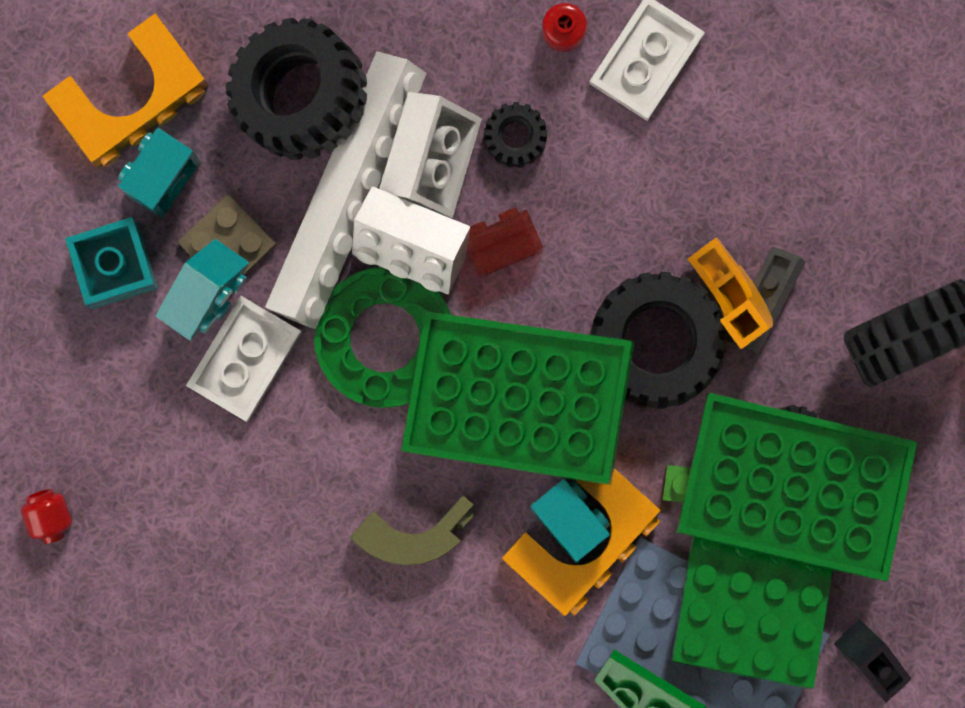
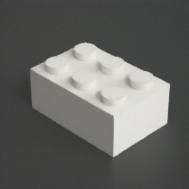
(430, 152)
(409, 240)

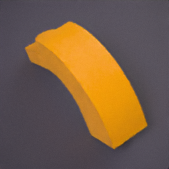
(742, 304)

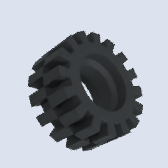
(515, 114)

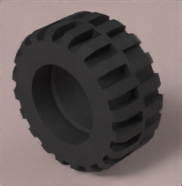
(268, 60)
(696, 311)
(909, 334)

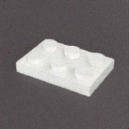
(646, 58)
(244, 358)

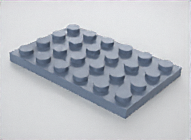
(642, 625)

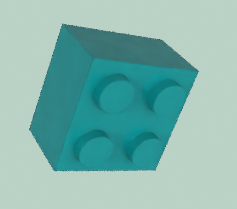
(158, 172)
(111, 263)
(203, 290)
(570, 519)

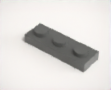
(774, 284)

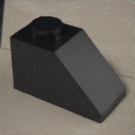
(872, 660)

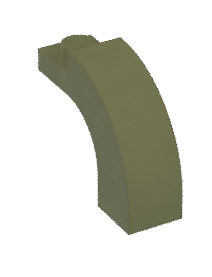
(401, 548)

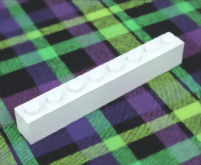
(351, 171)

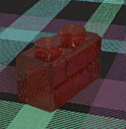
(502, 242)

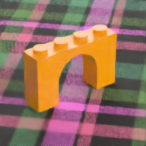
(105, 135)
(566, 584)

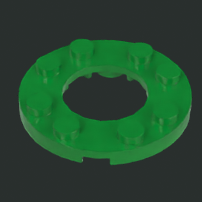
(333, 335)

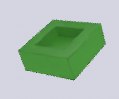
(675, 483)

